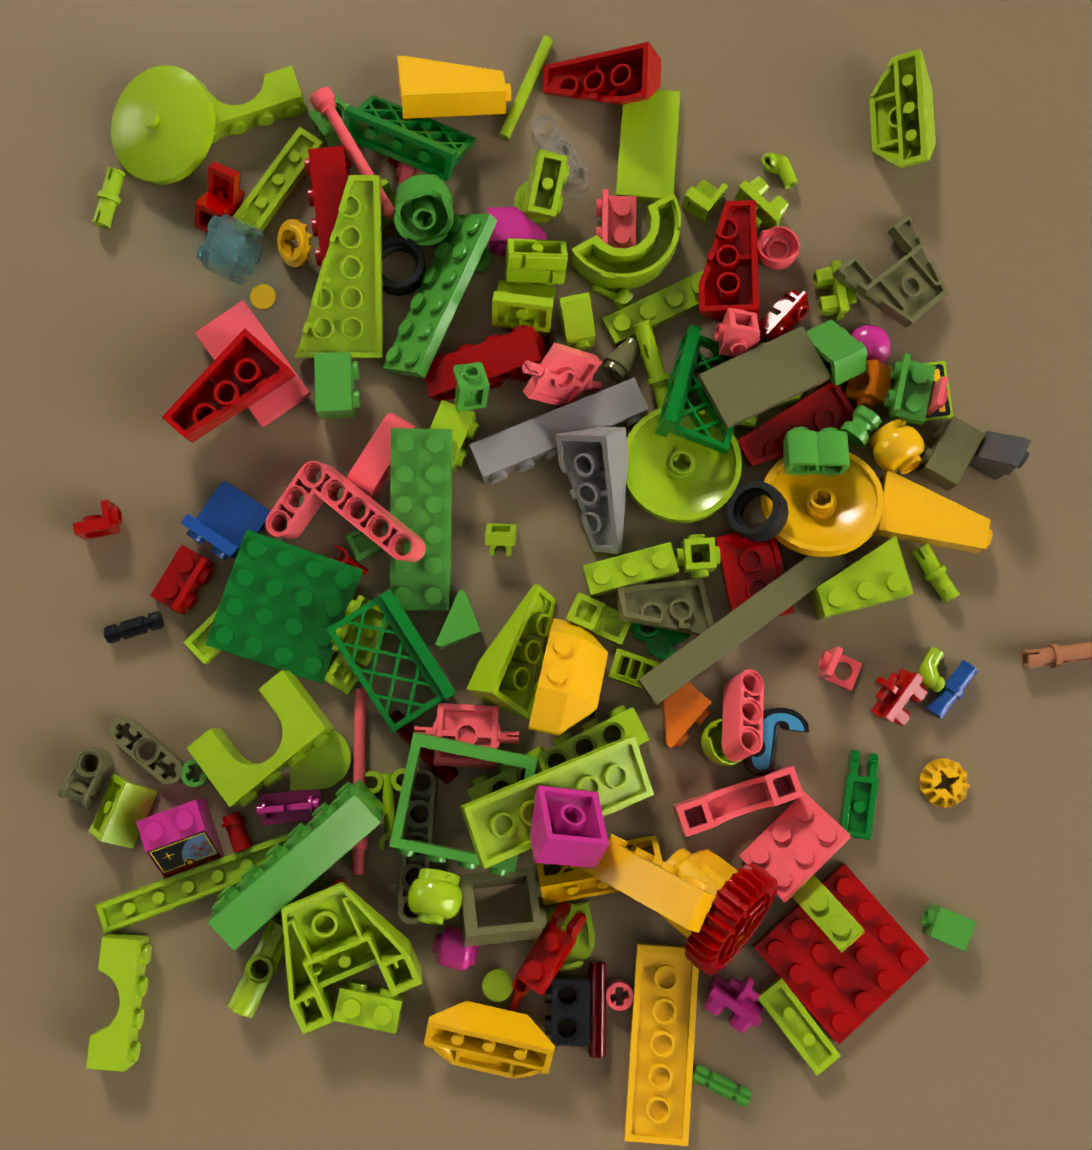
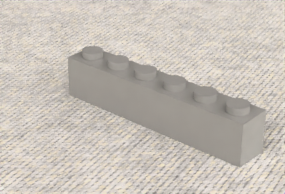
(535, 439)

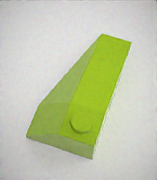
(512, 663)

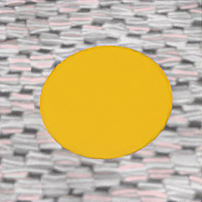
(262, 296)

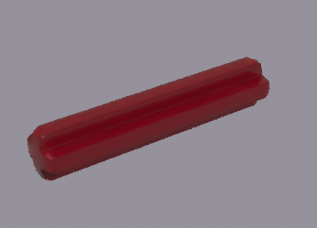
(406, 732)
(597, 1028)

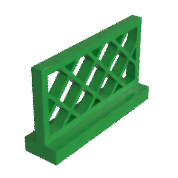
(409, 147)
(679, 388)
(413, 644)

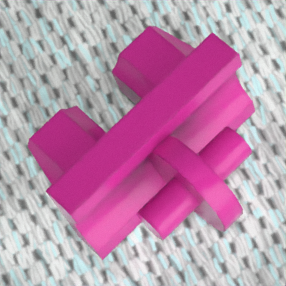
(738, 998)

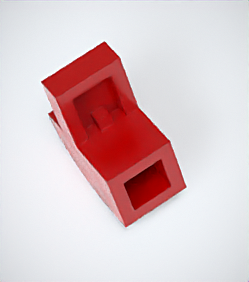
(221, 196)

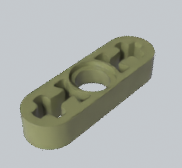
(136, 730)

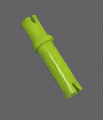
(652, 360)

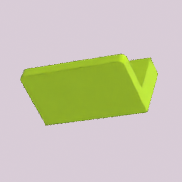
(119, 811)

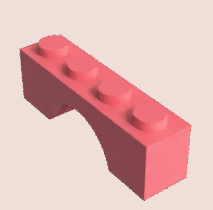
(737, 799)

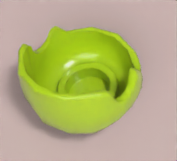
(712, 744)

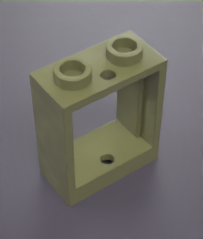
(502, 933)

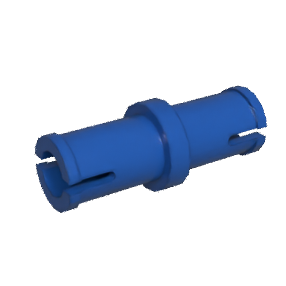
(952, 690)

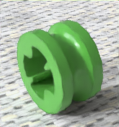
(187, 769)

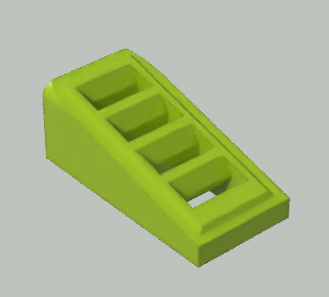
(617, 662)

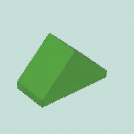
(459, 624)

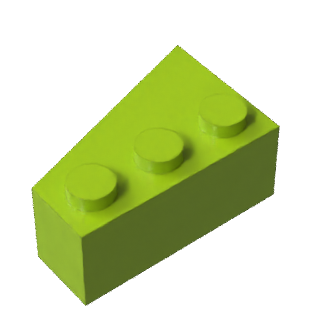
(865, 583)

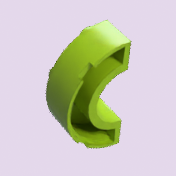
(637, 264)

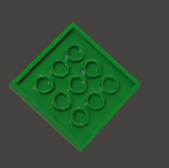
(281, 606)

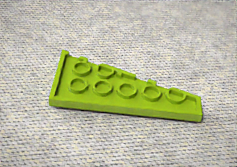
(349, 288)

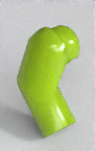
(779, 166)

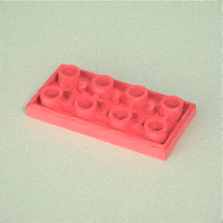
(223, 330)

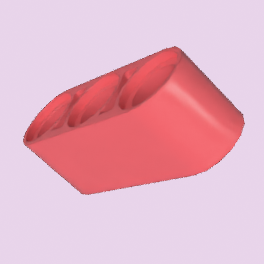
(374, 462)
(742, 715)

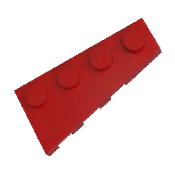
(816, 411)

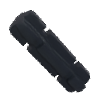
(133, 627)

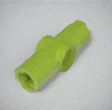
(254, 984)

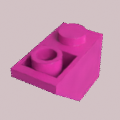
(511, 224)

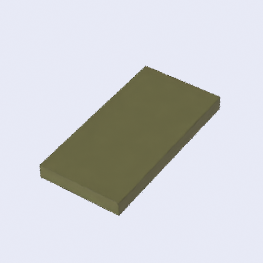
(763, 377)

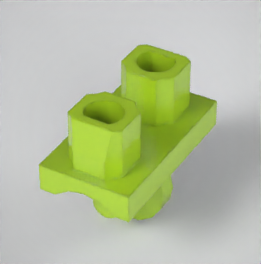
(766, 213)
(840, 295)

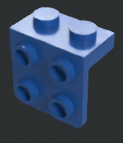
(226, 520)

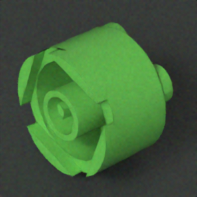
(423, 209)

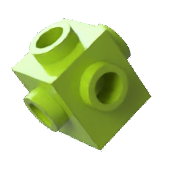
(705, 548)

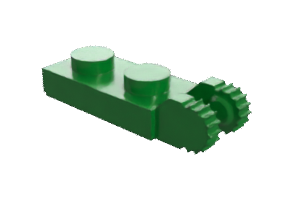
(859, 797)

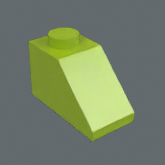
(577, 321)

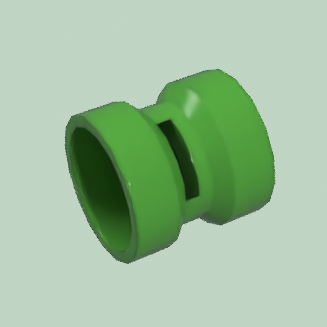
(861, 425)

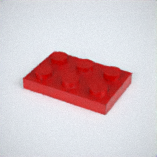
(748, 567)

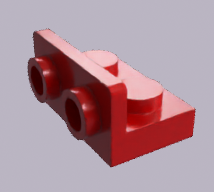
(183, 580)

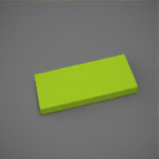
(648, 147)

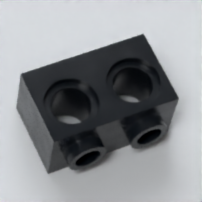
(575, 1009)

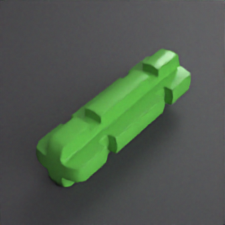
(721, 1085)

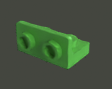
(910, 390)

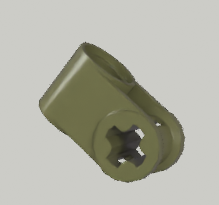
(82, 781)

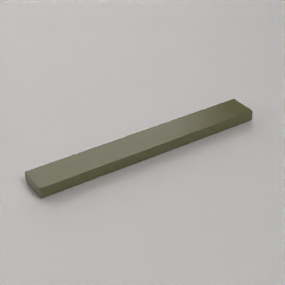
(738, 625)

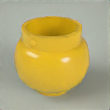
(897, 447)

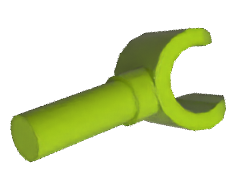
(620, 300)

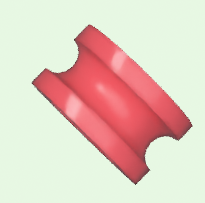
(627, 1000)

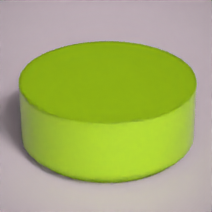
(497, 984)

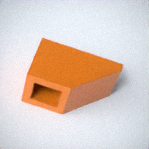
(680, 712)

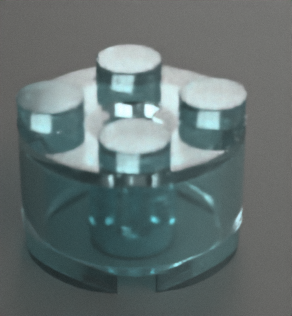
(231, 248)

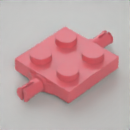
(562, 375)
(468, 724)

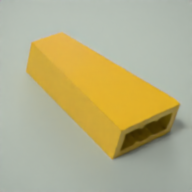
(449, 89)
(924, 516)

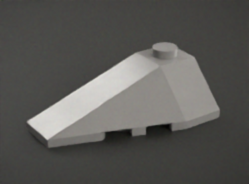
(598, 475)

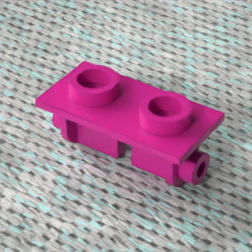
(288, 806)

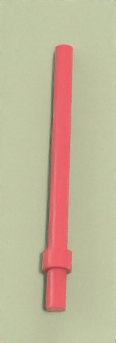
(359, 771)

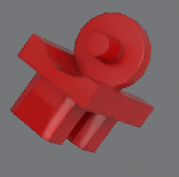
(895, 694)

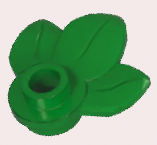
(659, 641)

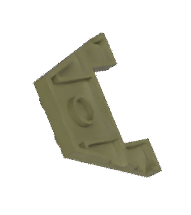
(906, 287)

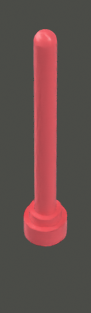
(324, 102)

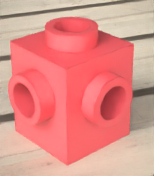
(737, 332)

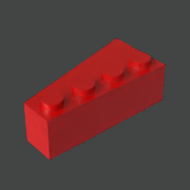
(329, 177)
(499, 355)
(227, 387)

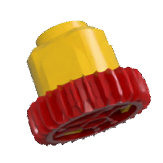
(736, 912)

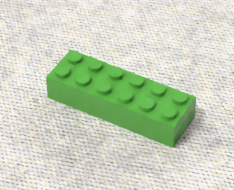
(296, 863)

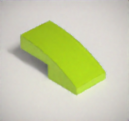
(599, 619)

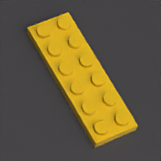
(661, 1046)

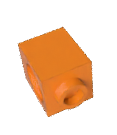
(871, 386)

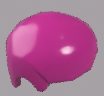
(875, 341)

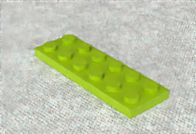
(503, 819)

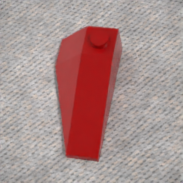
(608, 76)
(732, 264)

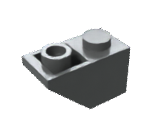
(1000, 454)

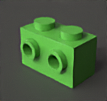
(839, 351)
(336, 385)

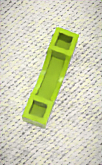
(277, 99)
(124, 961)

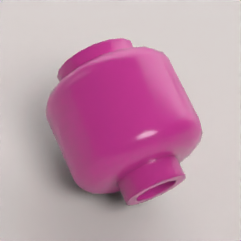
(451, 950)

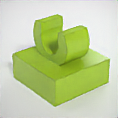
(500, 535)
(341, 675)

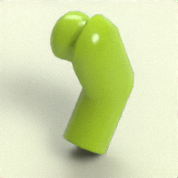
(929, 671)

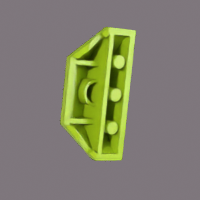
(903, 112)

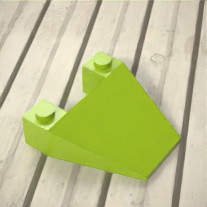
(335, 938)

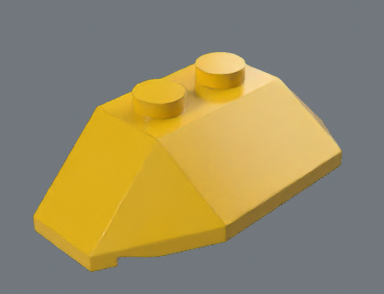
(568, 678)
(489, 1040)

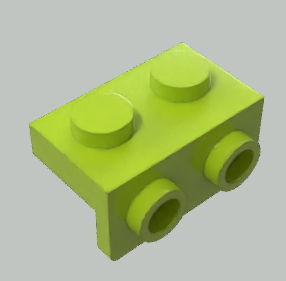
(368, 636)

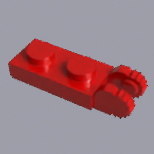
(550, 949)

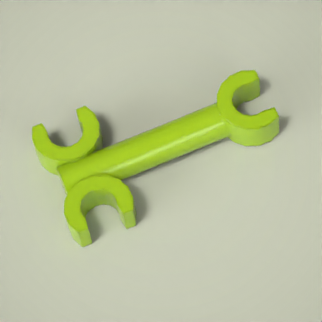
(387, 783)

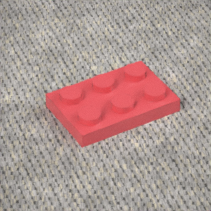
(796, 845)

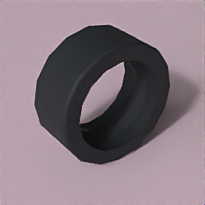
(411, 284)
(743, 496)

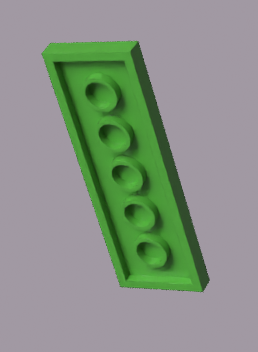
(439, 295)
(424, 504)

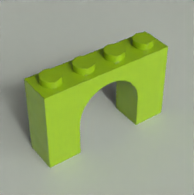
(302, 728)

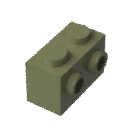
(950, 452)

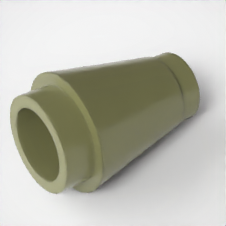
(620, 361)

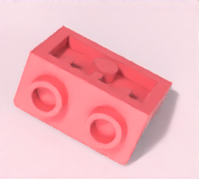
(617, 220)

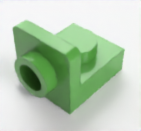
(471, 386)

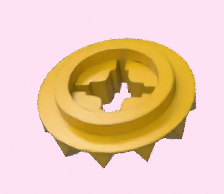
(290, 253)
(931, 777)

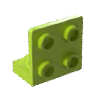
(523, 305)

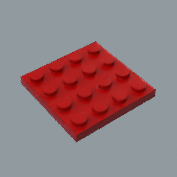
(847, 985)

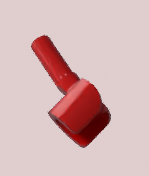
(344, 558)
(520, 990)

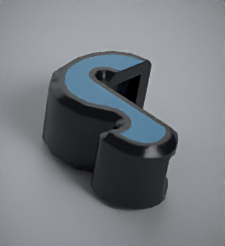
(773, 720)

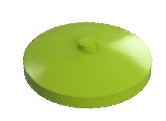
(163, 125)
(677, 476)

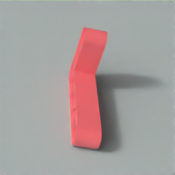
(348, 506)

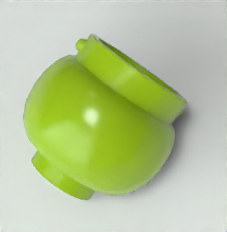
(435, 896)

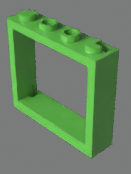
(437, 852)

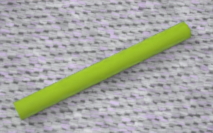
(526, 88)

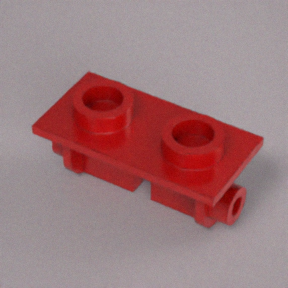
(791, 309)

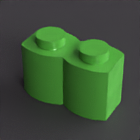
(816, 452)

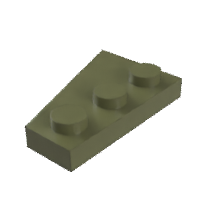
(667, 605)

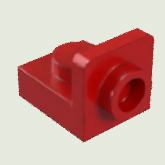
(97, 526)

